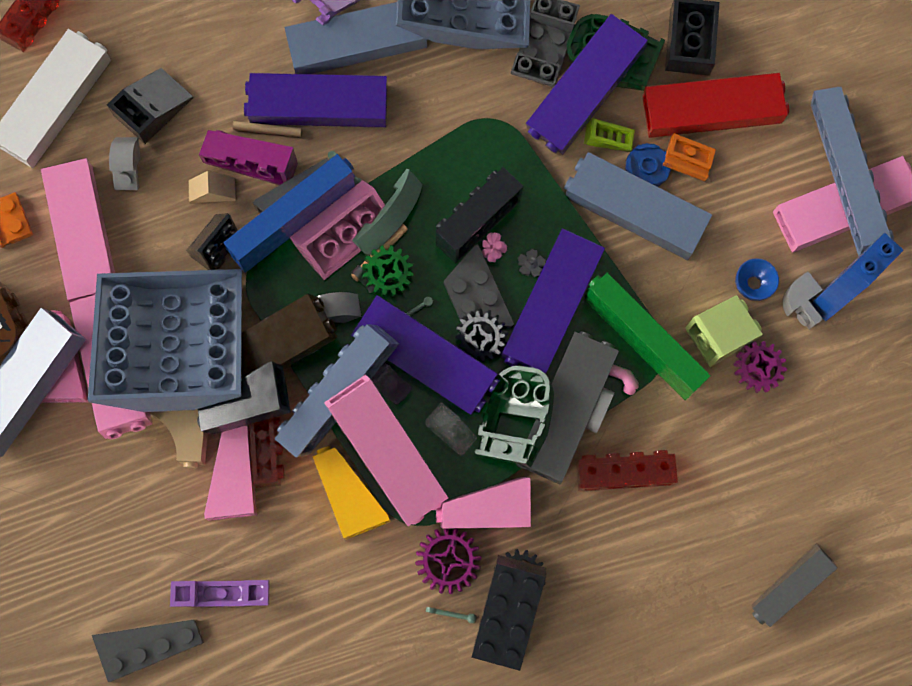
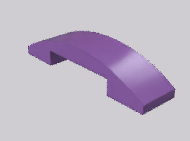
(219, 593)

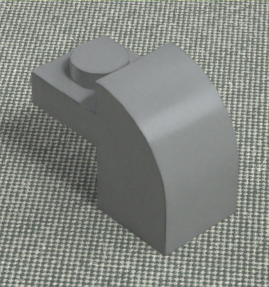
(123, 162)
(797, 300)
(341, 306)

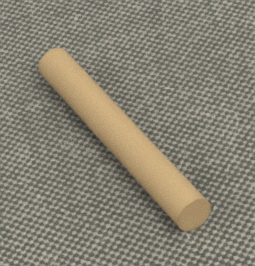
(267, 129)

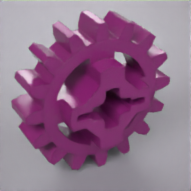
(758, 357)

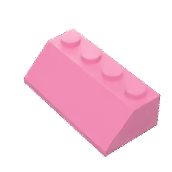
(329, 236)

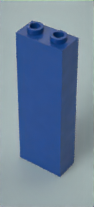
(290, 213)
(857, 276)

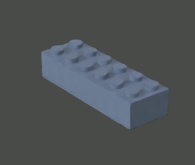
(312, 418)

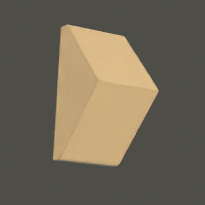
(212, 188)

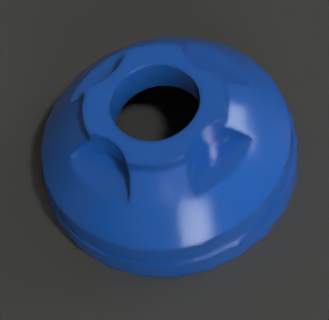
(764, 272)

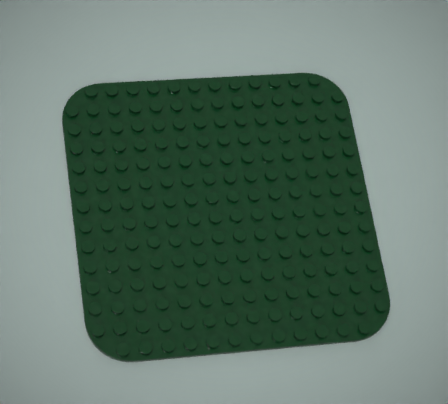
(449, 175)

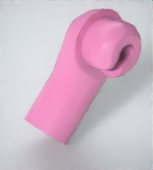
(627, 377)

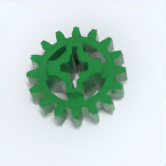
(395, 275)

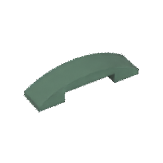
(391, 216)

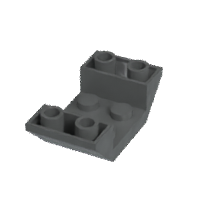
(548, 36)

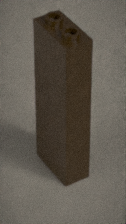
(287, 335)

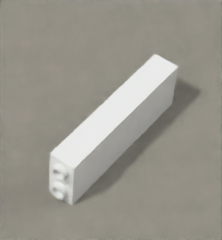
(51, 97)

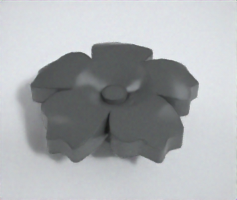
(531, 263)

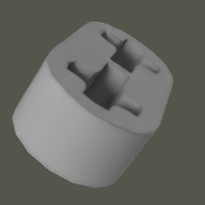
(600, 410)

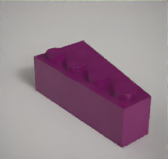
(249, 157)

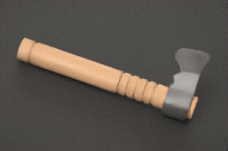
(358, 272)

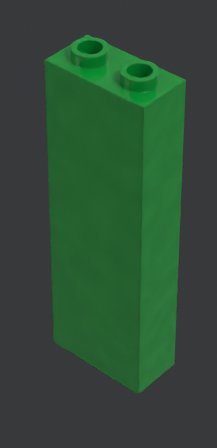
(646, 336)

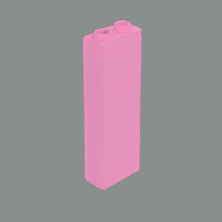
(821, 213)
(77, 226)
(109, 420)
(386, 450)

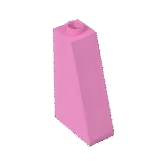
(71, 384)
(232, 480)
(490, 507)

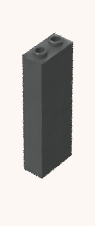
(575, 396)

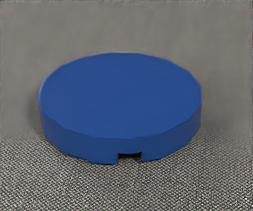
(647, 163)

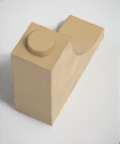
(187, 435)

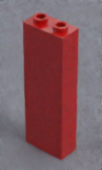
(715, 105)

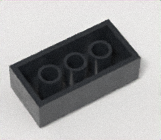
(478, 214)
(509, 612)

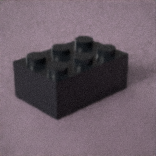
(692, 36)

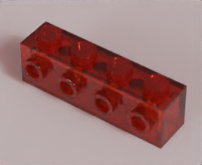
(24, 21)
(265, 453)
(626, 472)

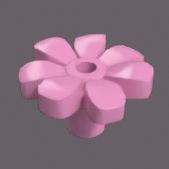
(494, 247)

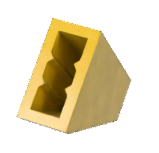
(349, 498)

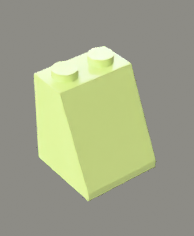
(723, 330)

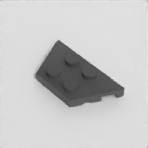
(474, 288)

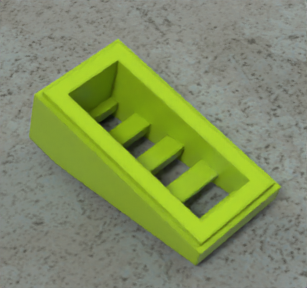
(598, 141)

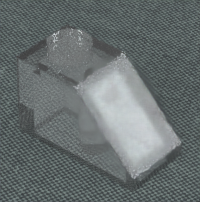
(450, 429)

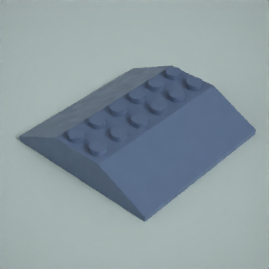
(468, 22)
(166, 339)

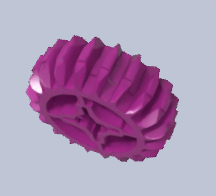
(443, 581)

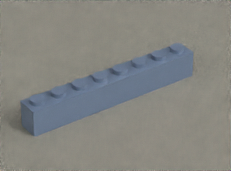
(849, 167)

